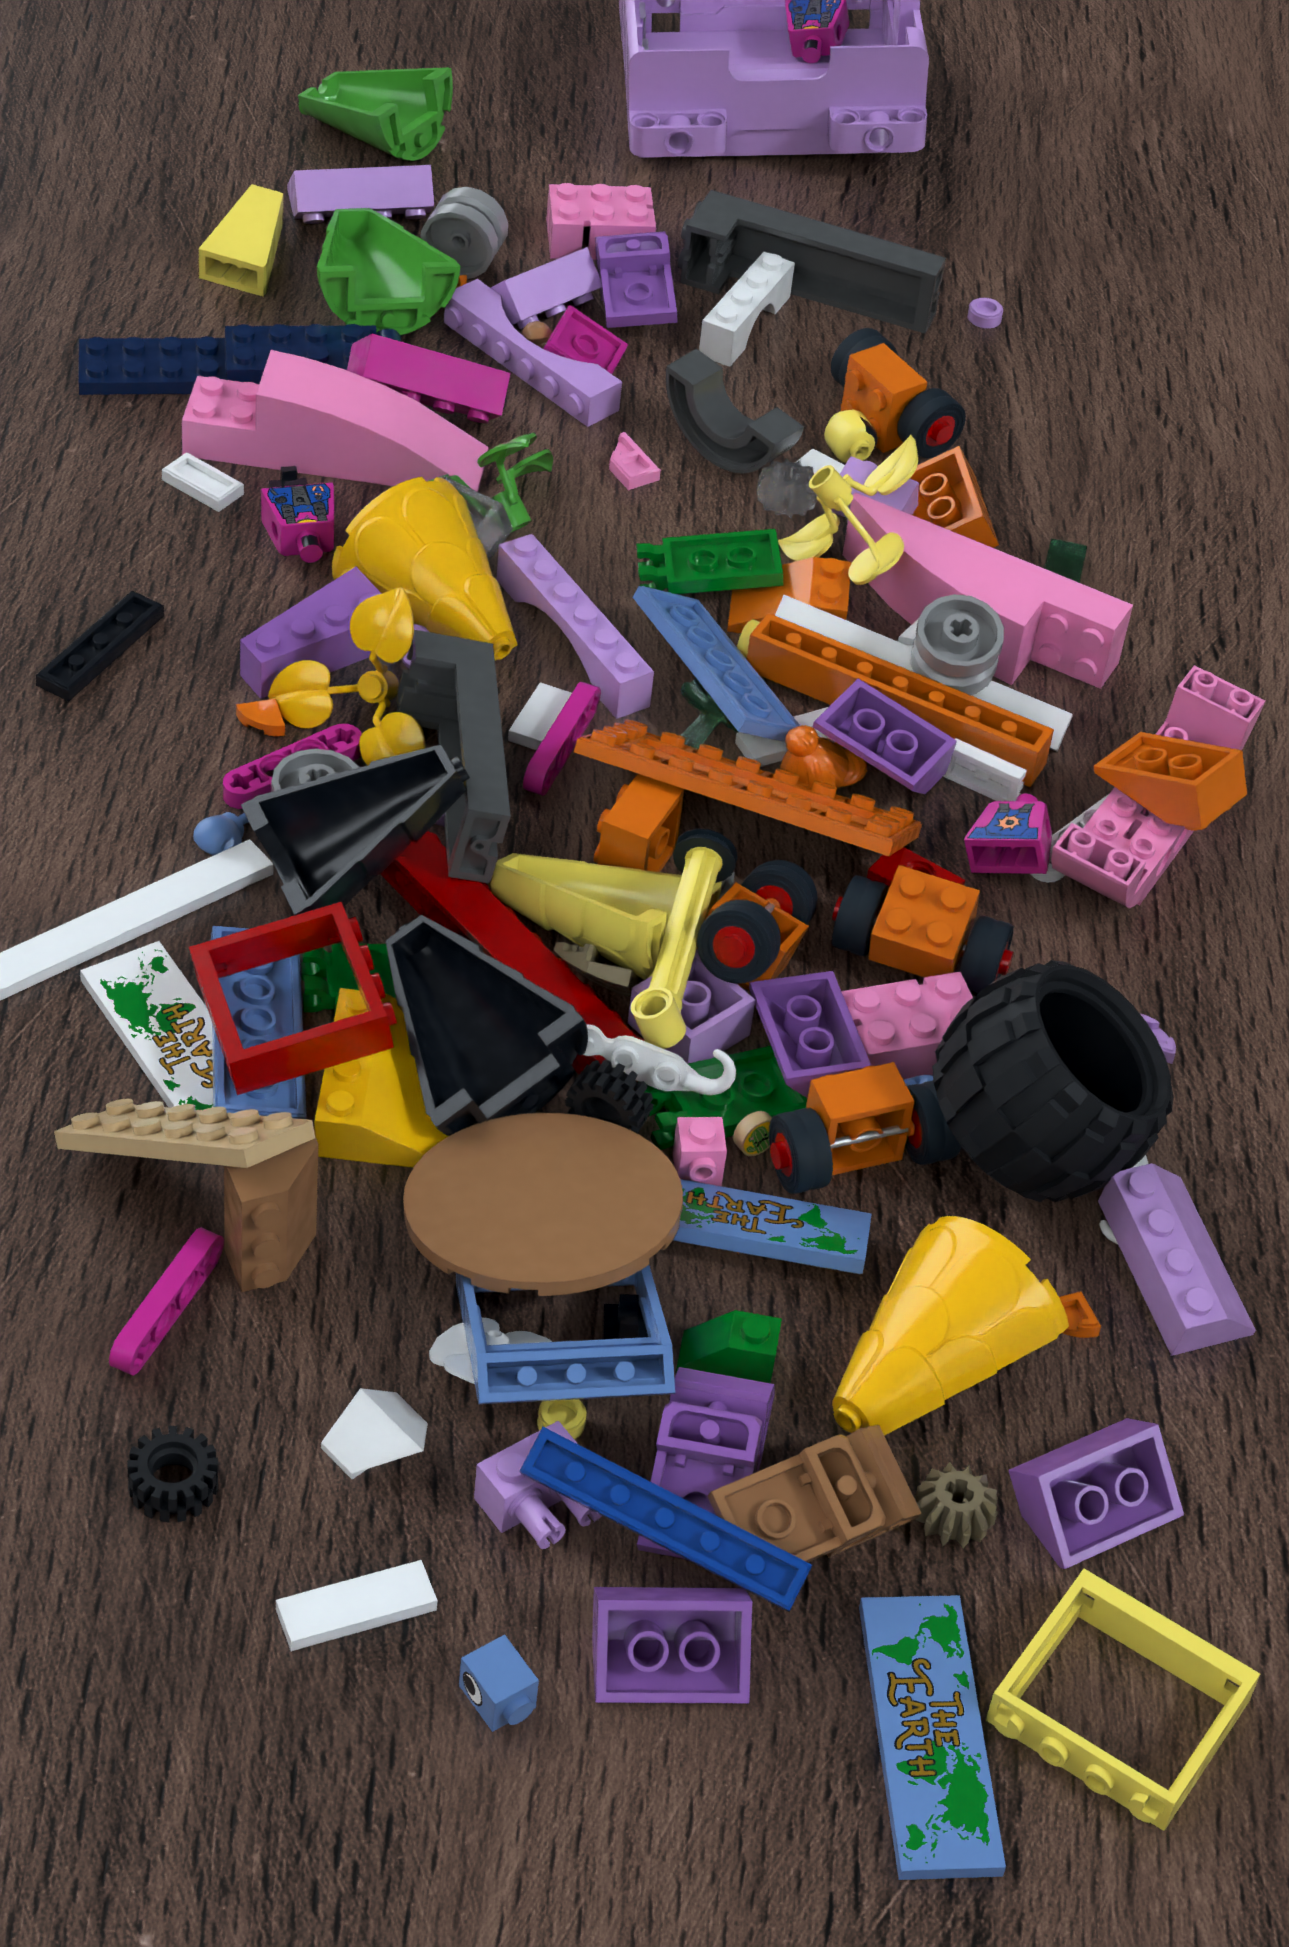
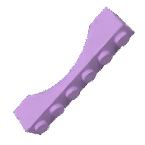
(575, 386)
(610, 661)

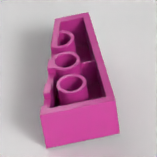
(431, 377)

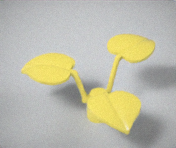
(835, 493)

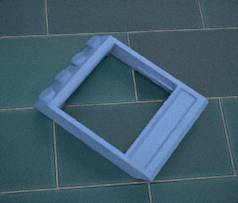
(571, 1367)

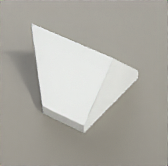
(374, 1431)

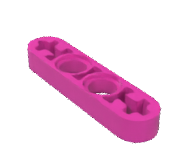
(561, 738)
(251, 779)
(166, 1301)

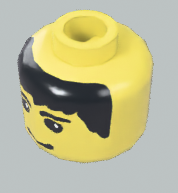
(850, 435)

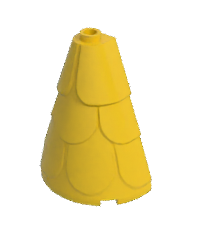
(427, 543)
(945, 1325)

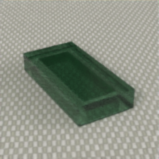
(1066, 559)

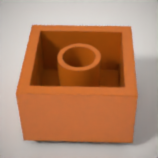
(640, 825)

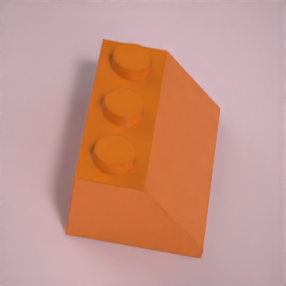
(952, 497)

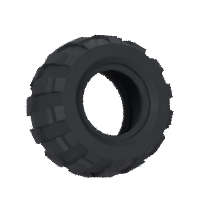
(1052, 1081)

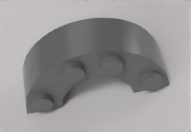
(716, 425)

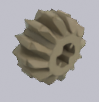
(956, 1505)

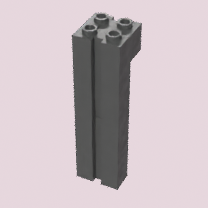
(830, 261)
(456, 693)

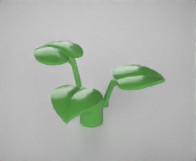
(510, 497)

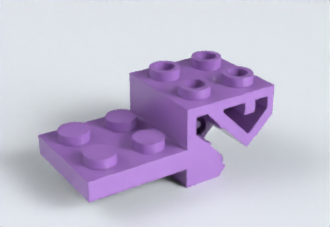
(636, 279)
(709, 1437)

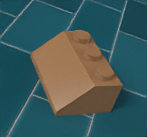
(270, 1215)

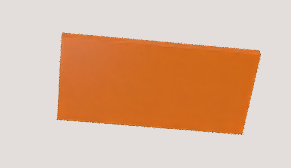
(751, 788)

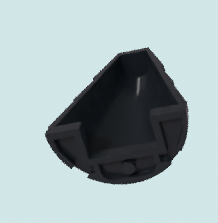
(352, 824)
(479, 1029)

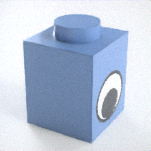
(499, 1683)

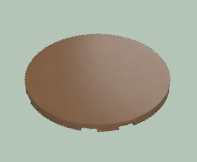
(543, 1203)

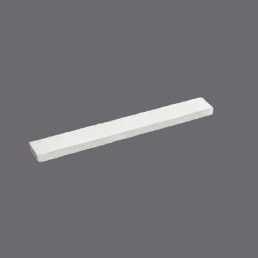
(900, 655)
(131, 916)

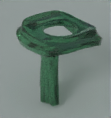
(709, 717)

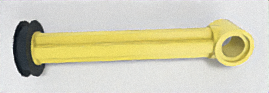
(703, 860)

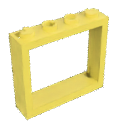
(1156, 1640)

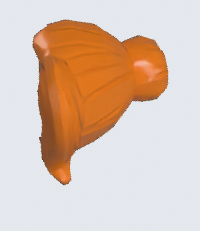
(820, 759)

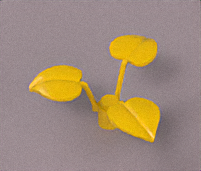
(386, 629)

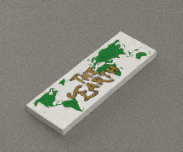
(158, 1021)

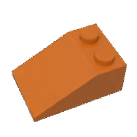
(813, 581)
(1177, 778)

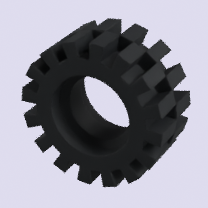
(610, 1096)
(179, 1496)

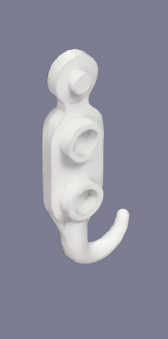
(658, 1066)

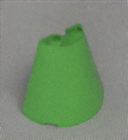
(385, 108)

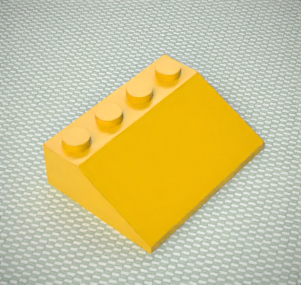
(374, 1103)

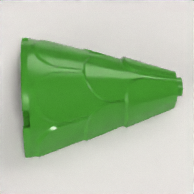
(382, 273)

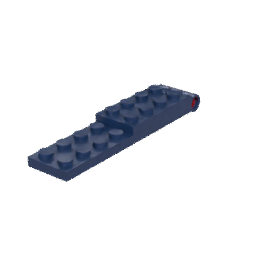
(174, 363)

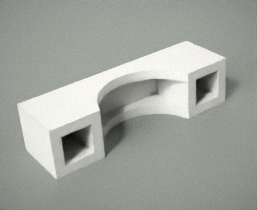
(729, 323)

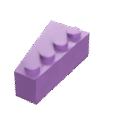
(307, 631)

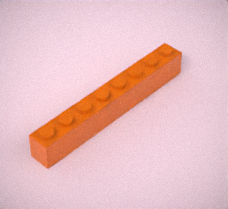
(828, 668)

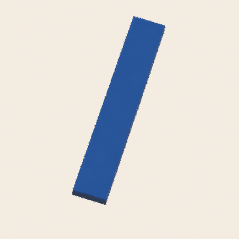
(666, 1519)

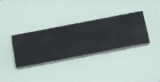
(99, 646)

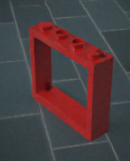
(311, 1048)

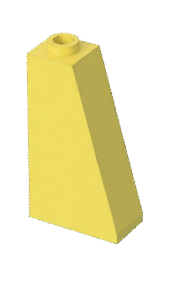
(245, 242)

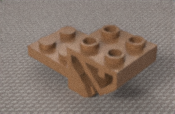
(822, 1497)

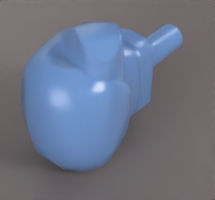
(219, 832)

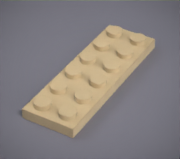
(185, 1133)

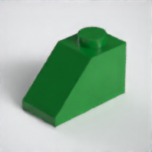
(732, 1345)

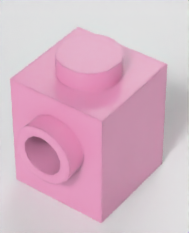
(700, 1149)

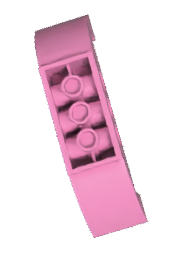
(1123, 843)

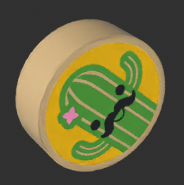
(753, 1133)

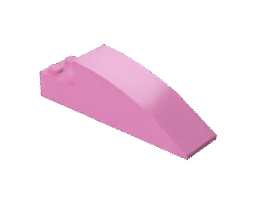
(325, 426)
(1040, 610)

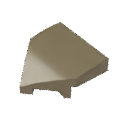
(587, 962)

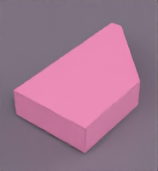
(632, 465)

